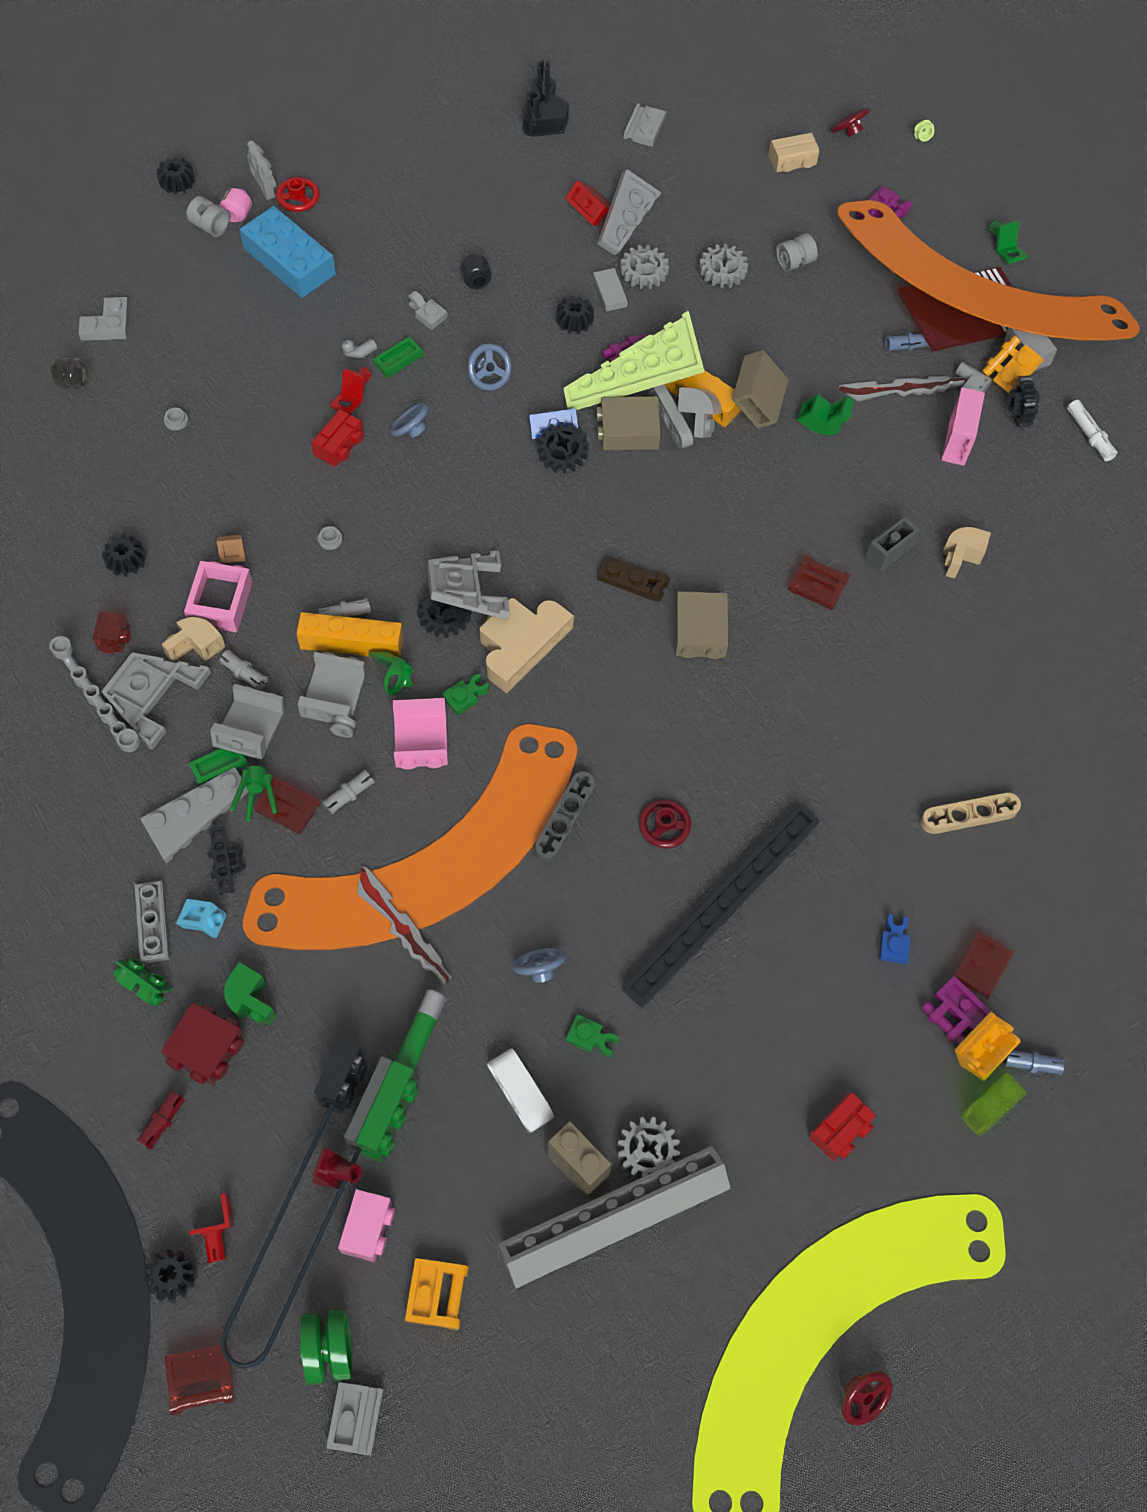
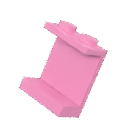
(420, 733)

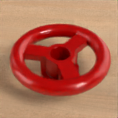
(296, 191)

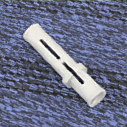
(1096, 436)

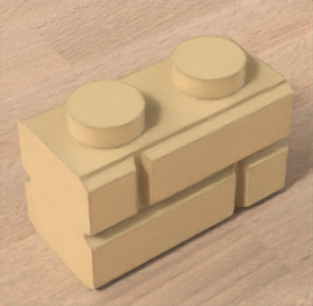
(793, 152)

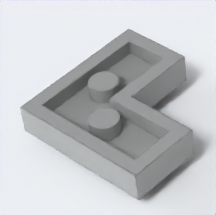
(110, 325)

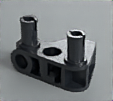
(543, 110)

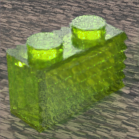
(993, 1104)

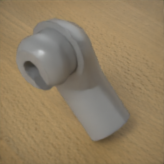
(361, 351)

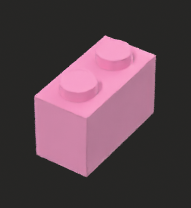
(366, 1226)

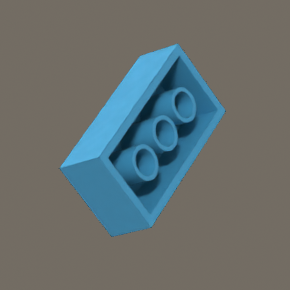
(287, 251)

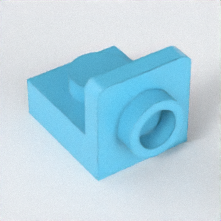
(202, 917)

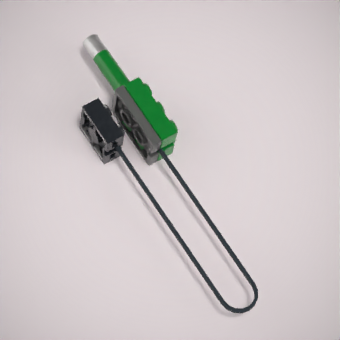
(369, 1131)

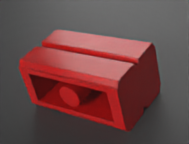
(338, 438)
(842, 1126)

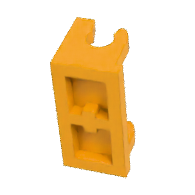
(986, 1046)

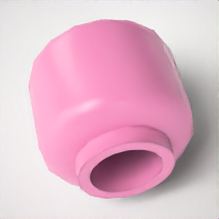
(237, 203)

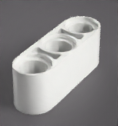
(520, 1090)

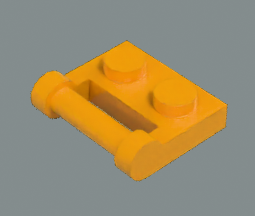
(426, 1292)

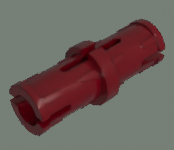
(161, 1120)

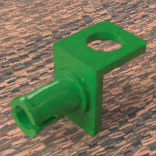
(1007, 240)

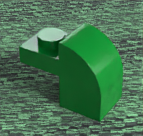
(823, 416)
(241, 994)

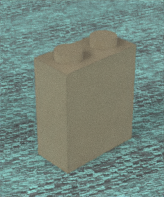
(760, 389)
(628, 423)
(701, 624)
(578, 1159)

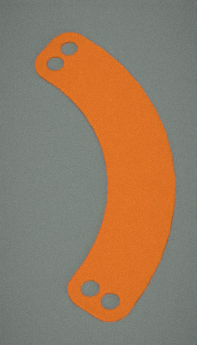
(1018, 309)
(438, 878)

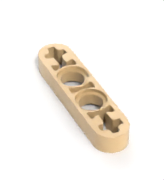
(972, 817)

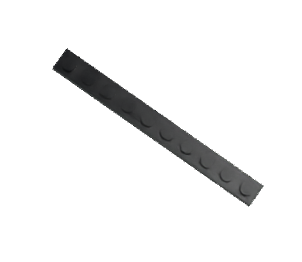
(720, 906)

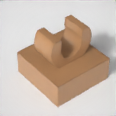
(231, 549)

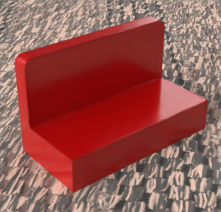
(588, 202)

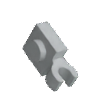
(428, 313)

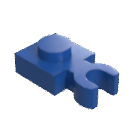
(895, 944)

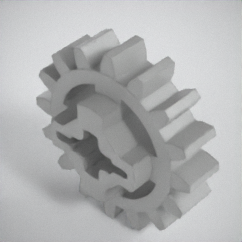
(734, 266)
(644, 267)
(640, 1138)

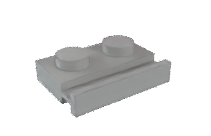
(645, 125)
(355, 1419)

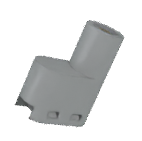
(974, 378)

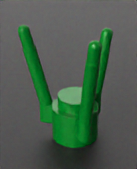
(255, 780)

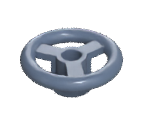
(481, 366)
(411, 421)
(540, 966)

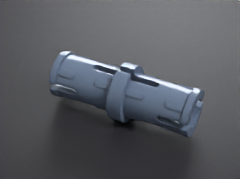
(907, 341)
(1035, 1062)

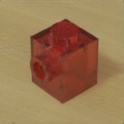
(111, 632)

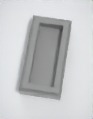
(610, 289)

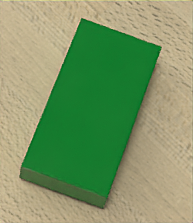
(398, 357)
(215, 764)

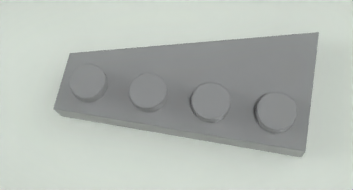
(629, 205)
(183, 818)

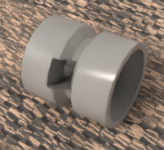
(208, 216)
(797, 251)

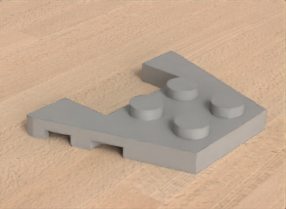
(457, 583)
(141, 685)

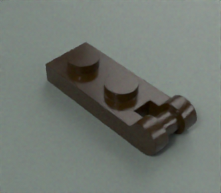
(633, 579)

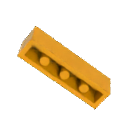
(715, 385)
(348, 635)

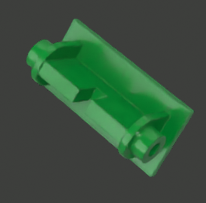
(151, 984)

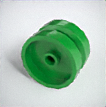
(326, 1346)

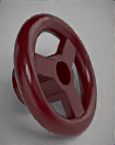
(851, 123)
(665, 814)
(864, 1394)

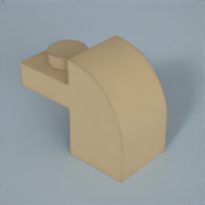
(966, 545)
(194, 634)

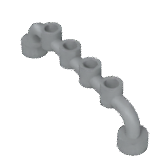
(126, 738)

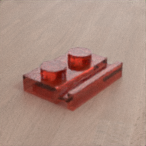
(293, 806)
(983, 964)

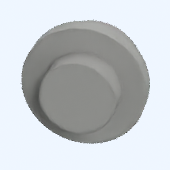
(175, 419)
(330, 538)

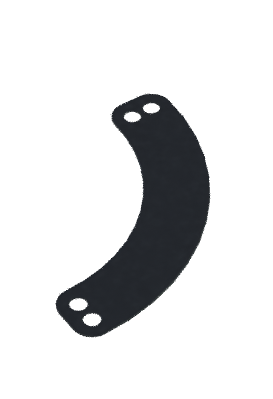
(101, 1295)

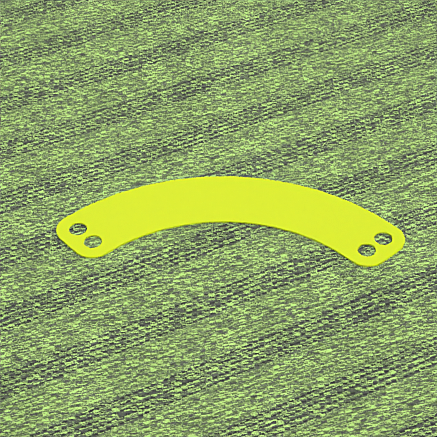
(805, 1315)

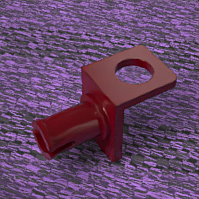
(333, 1169)

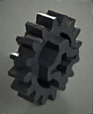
(1024, 401)
(557, 455)
(445, 619)

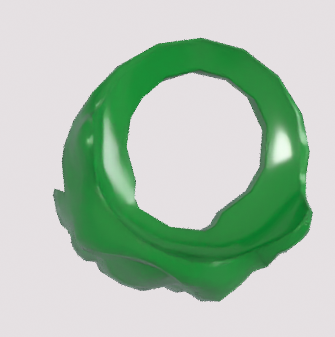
(396, 667)

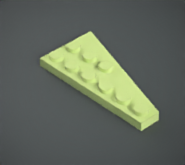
(646, 364)

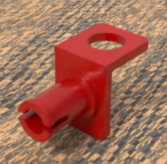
(352, 389)
(213, 1234)

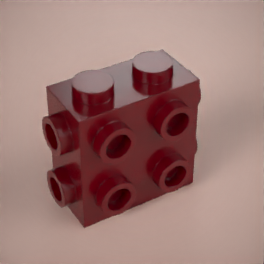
(203, 1044)

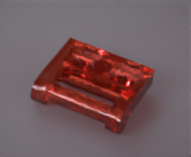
(816, 587)
(196, 1368)

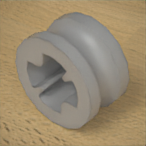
(343, 726)

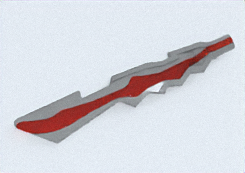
(903, 387)
(378, 897)

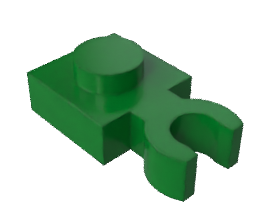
(463, 696)
(587, 1034)

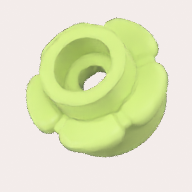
(927, 133)

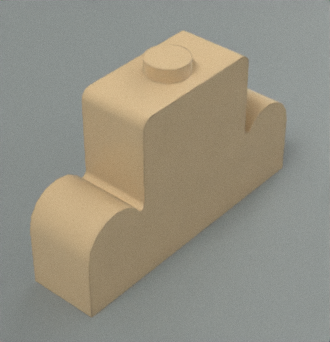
(522, 640)

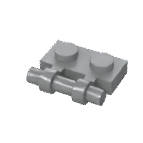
(261, 170)

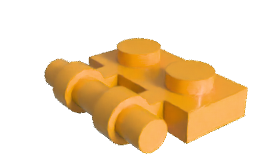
(1022, 364)

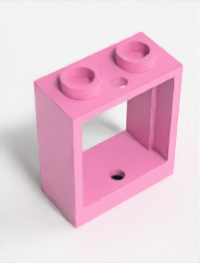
(963, 426)
(220, 618)

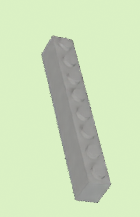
(614, 1216)

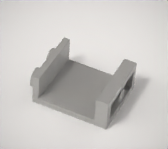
(333, 687)
(249, 722)

